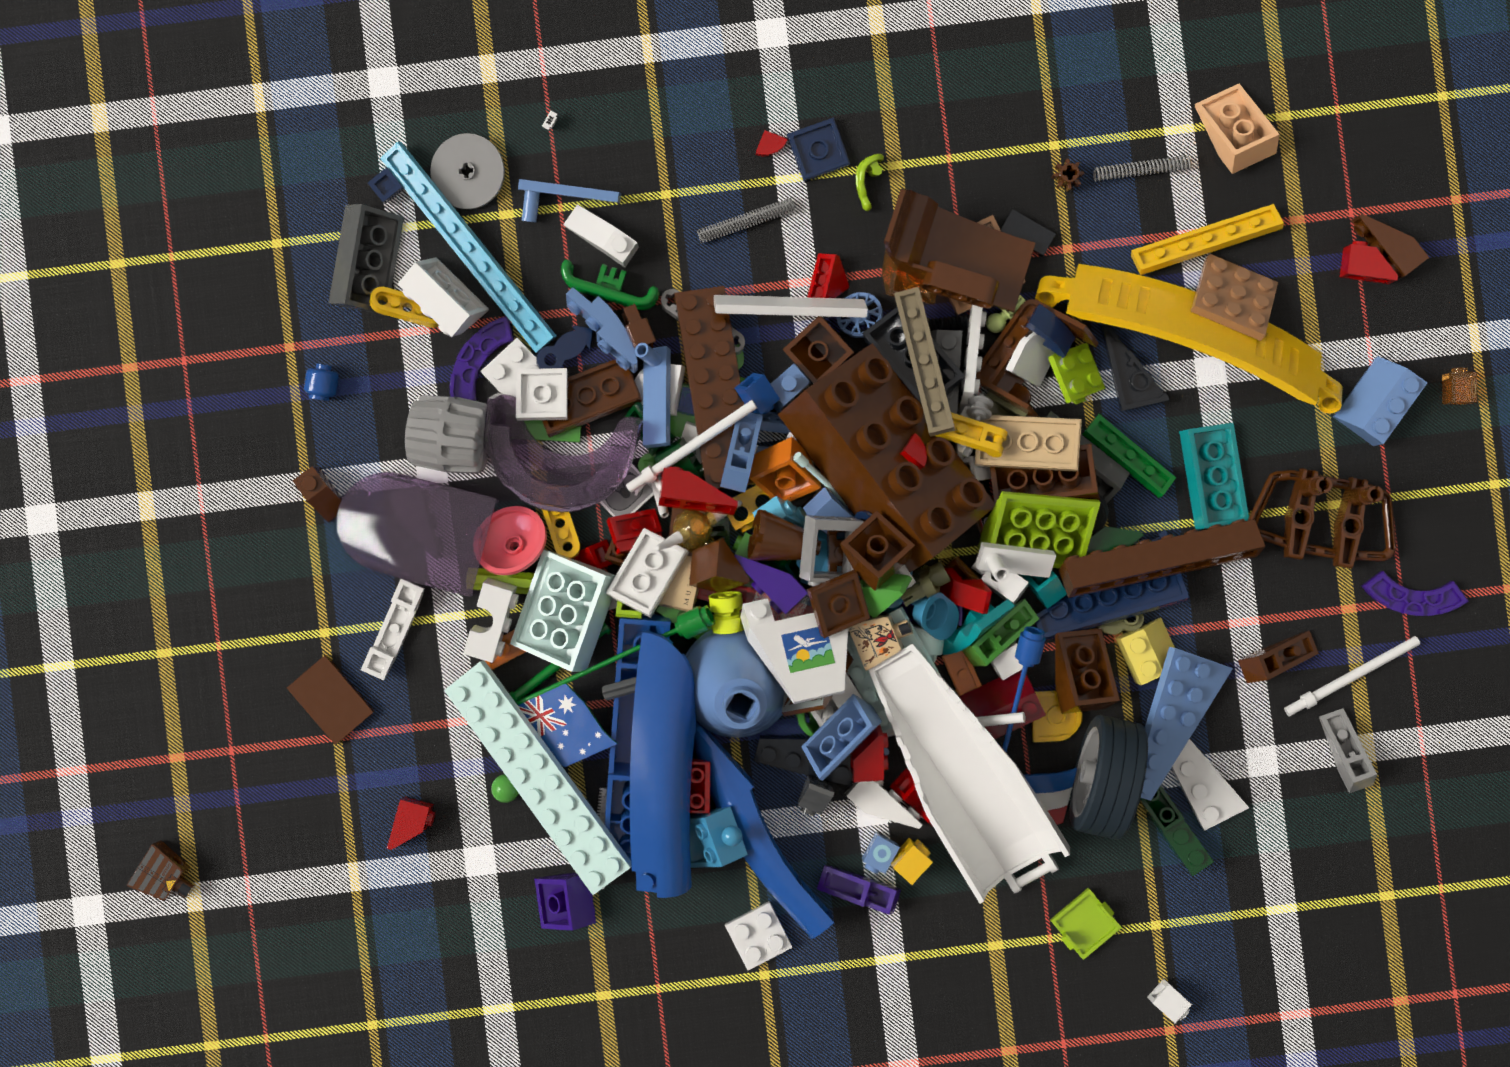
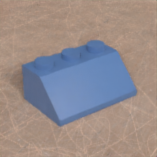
(1380, 400)
(840, 735)

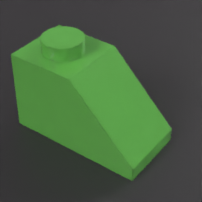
(886, 594)

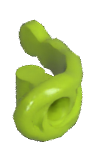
(871, 164)

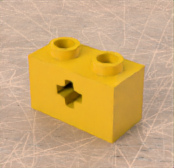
(912, 860)

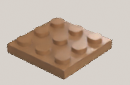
(1234, 297)

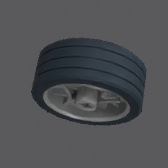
(1109, 777)

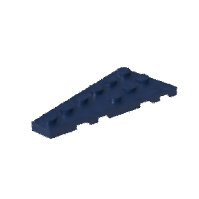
(1112, 604)

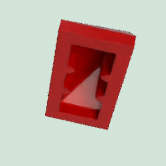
(828, 277)

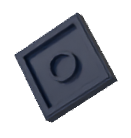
(818, 149)

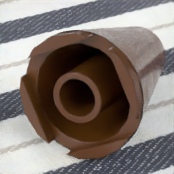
(775, 539)

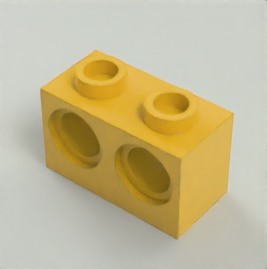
(748, 501)

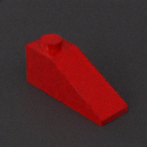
(688, 491)

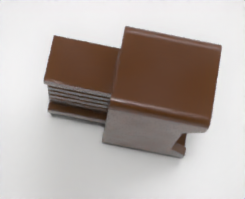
(637, 328)

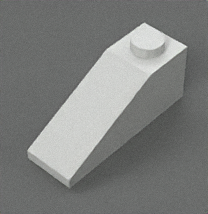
(602, 235)

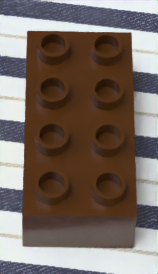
(854, 433)

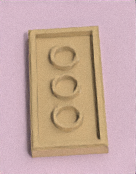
(1035, 443)

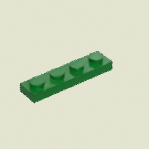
(1129, 456)

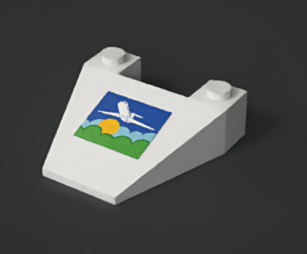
(796, 652)

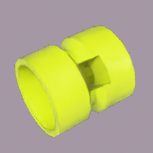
(726, 612)

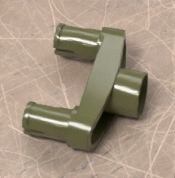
(927, 583)

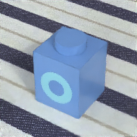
(880, 853)

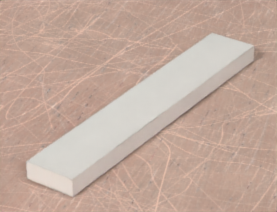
(790, 306)

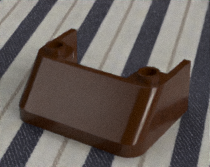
(993, 370)

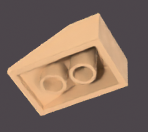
(1237, 128)

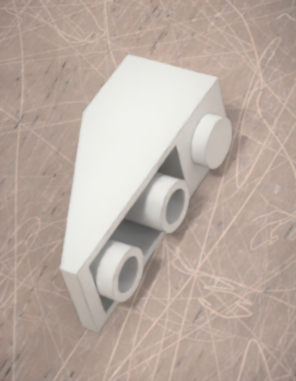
(879, 802)

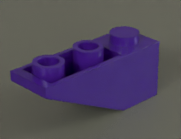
(779, 586)

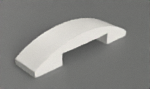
(394, 629)

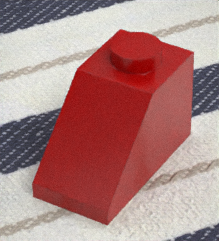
(1366, 264)
(410, 820)

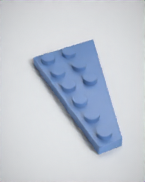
(1179, 704)

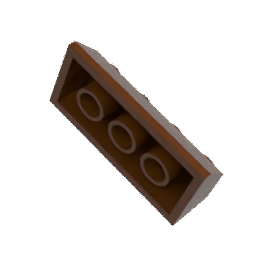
(1050, 482)

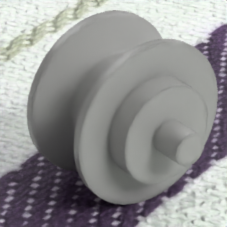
(979, 407)

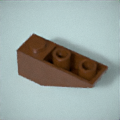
(1398, 248)

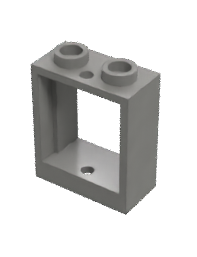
(811, 527)

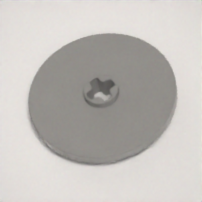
(481, 157)

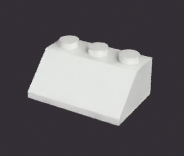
(442, 296)

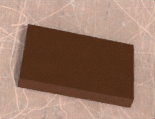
(330, 699)

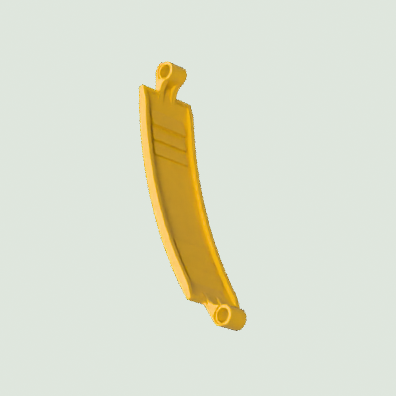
(1166, 313)

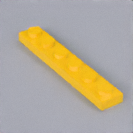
(1207, 239)

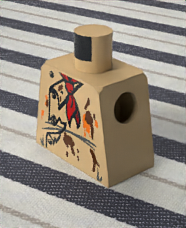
(879, 639)

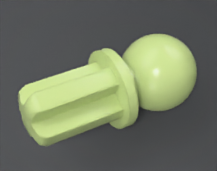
(997, 321)

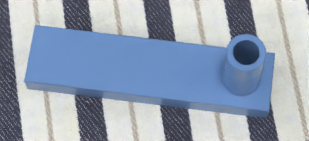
(534, 188)
(655, 394)

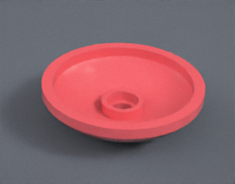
(507, 530)

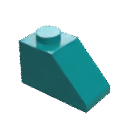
(1046, 589)

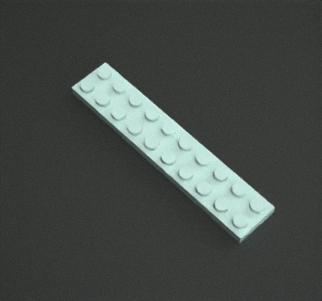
(538, 777)

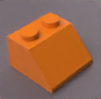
(780, 475)

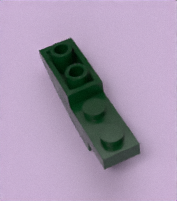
(1176, 832)

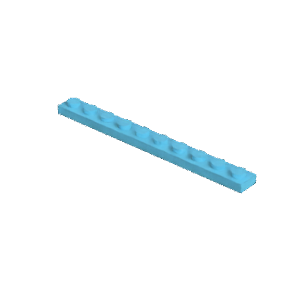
(468, 247)

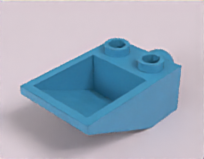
(715, 839)

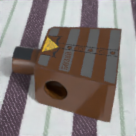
(161, 873)

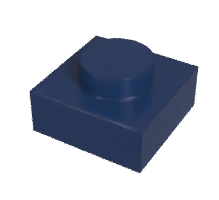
(385, 185)

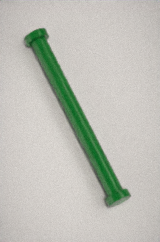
(545, 673)

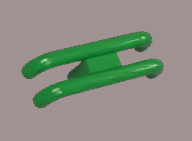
(608, 287)

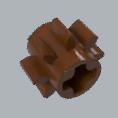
(1063, 179)

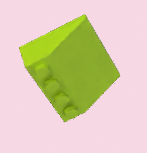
(1042, 523)

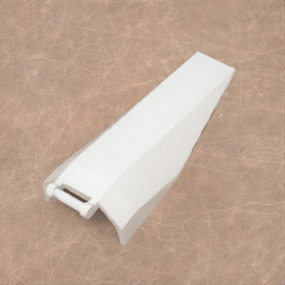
(965, 779)

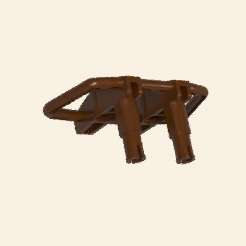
(1352, 507)

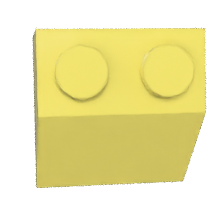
(1145, 650)

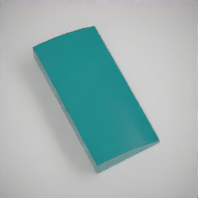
(1214, 475)

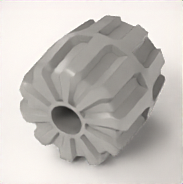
(446, 434)

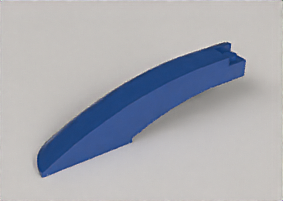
(662, 768)
(618, 786)
(733, 788)

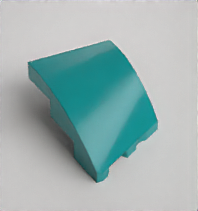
(975, 626)

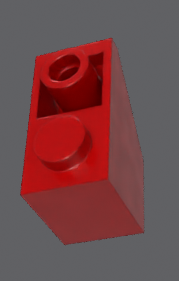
(868, 759)

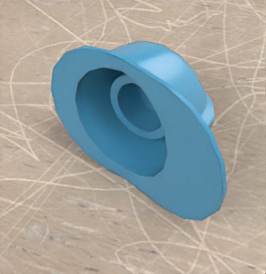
(936, 615)

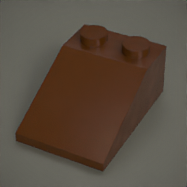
(1083, 672)

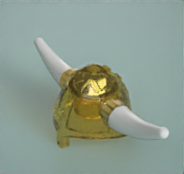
(692, 529)

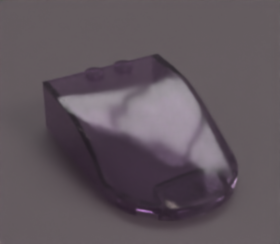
(416, 530)

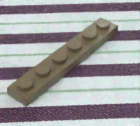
(924, 362)

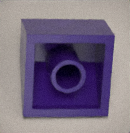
(564, 902)

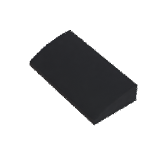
(890, 341)

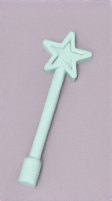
(801, 460)

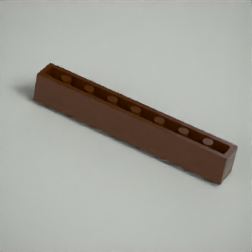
(1161, 557)

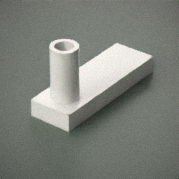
(1013, 559)

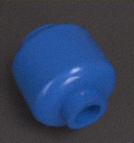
(321, 382)

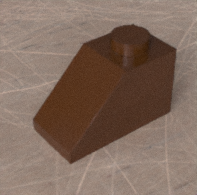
(319, 492)

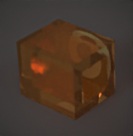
(1459, 387)

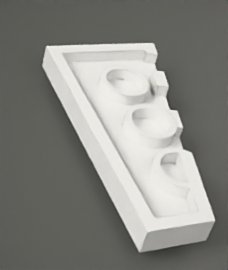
(972, 361)
(1205, 788)

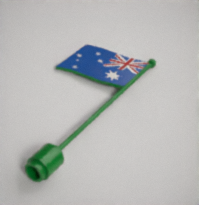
(565, 718)

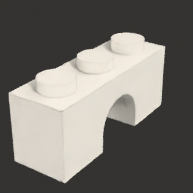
(498, 599)

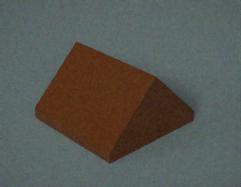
(716, 568)

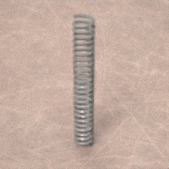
(1187, 164)

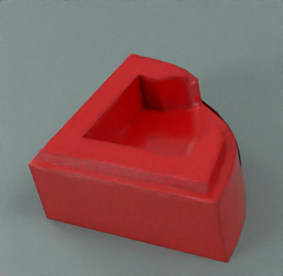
(770, 144)
(915, 451)

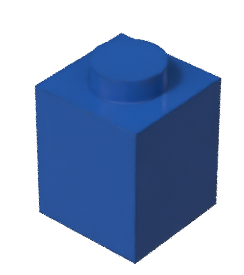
(758, 389)

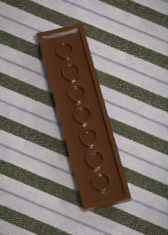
(710, 373)

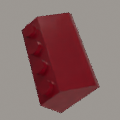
(998, 698)

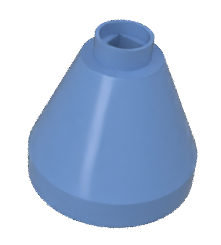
(727, 667)

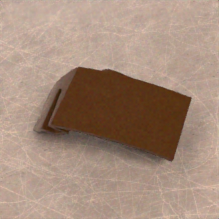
(956, 254)

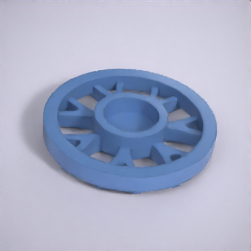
(859, 321)

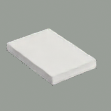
(646, 573)

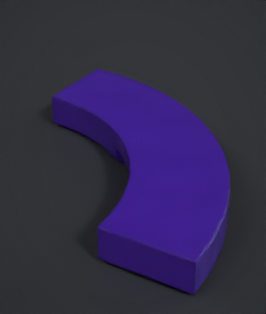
(475, 353)
(1414, 602)

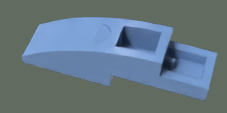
(611, 332)

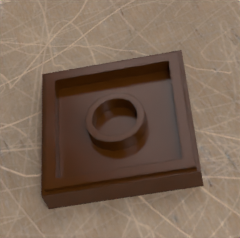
(838, 603)

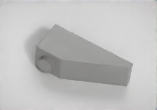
(1348, 751)

